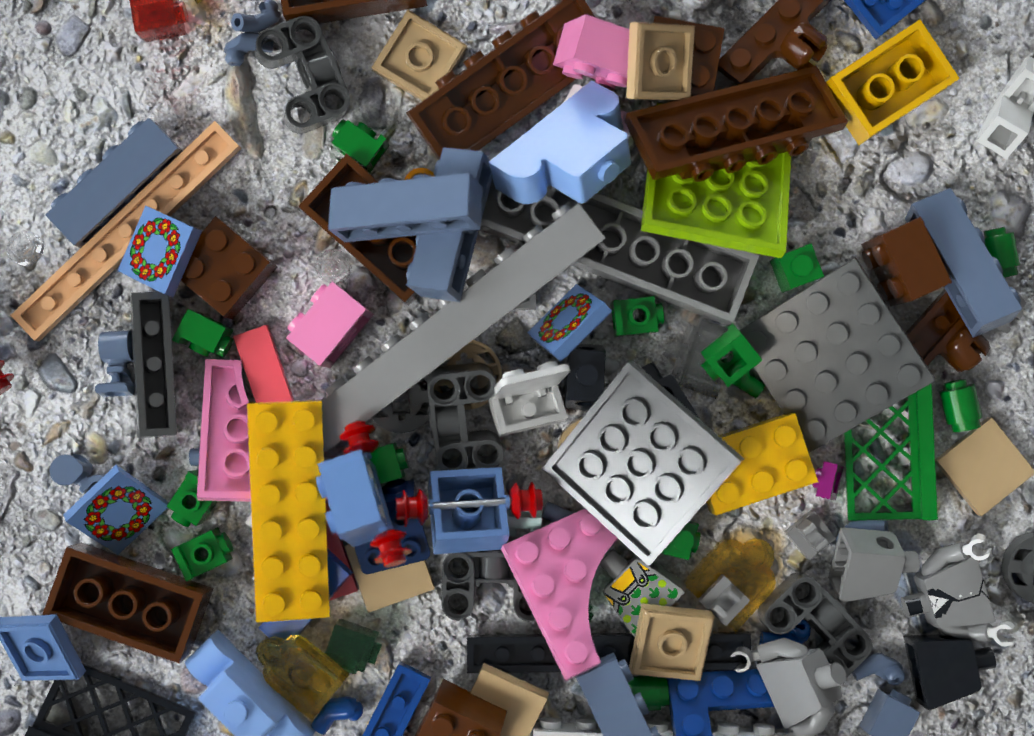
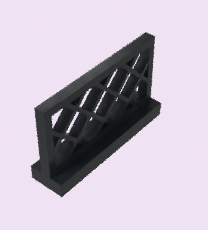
(45, 728)

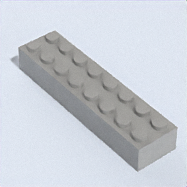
(672, 269)

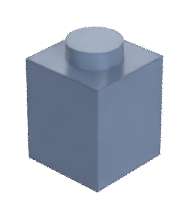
(889, 714)

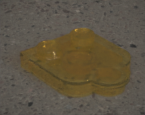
(744, 565)
(300, 672)

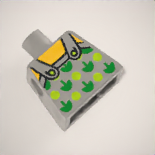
(638, 584)

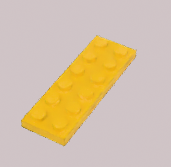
(288, 510)

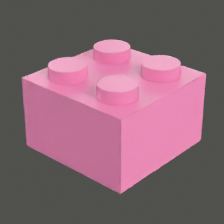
(594, 50)
(328, 325)

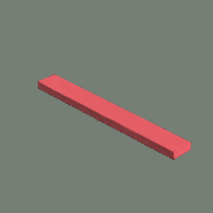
(271, 385)

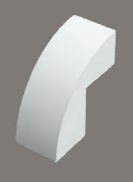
(1011, 113)

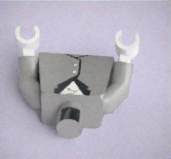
(955, 594)

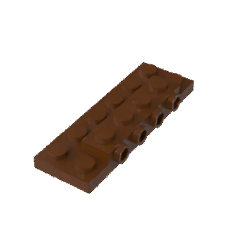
(497, 86)
(735, 125)

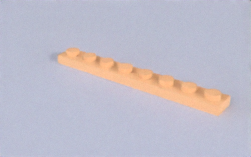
(107, 247)

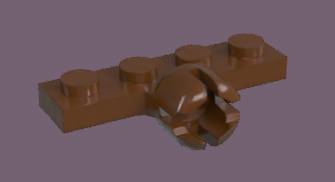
(778, 34)
(945, 334)

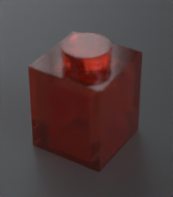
(159, 18)

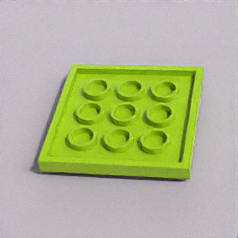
(726, 210)

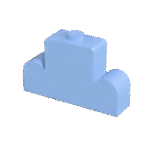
(570, 149)
(240, 693)

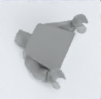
(798, 683)

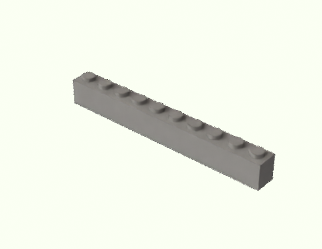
(456, 323)

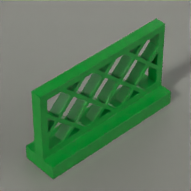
(921, 459)

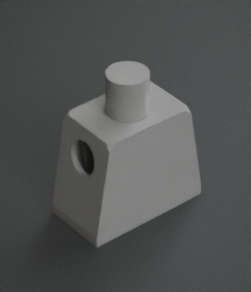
(869, 564)

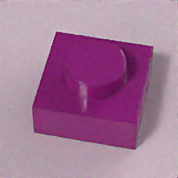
(828, 480)

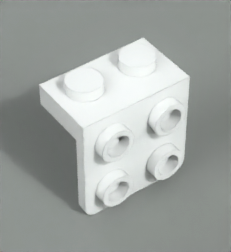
(529, 399)

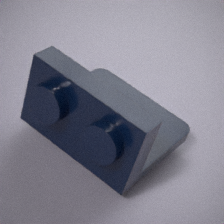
(415, 538)

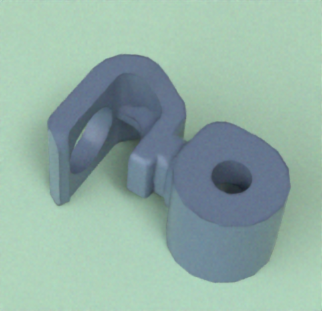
(117, 352)
(74, 470)

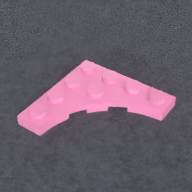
(224, 434)
(556, 579)

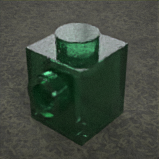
(353, 646)

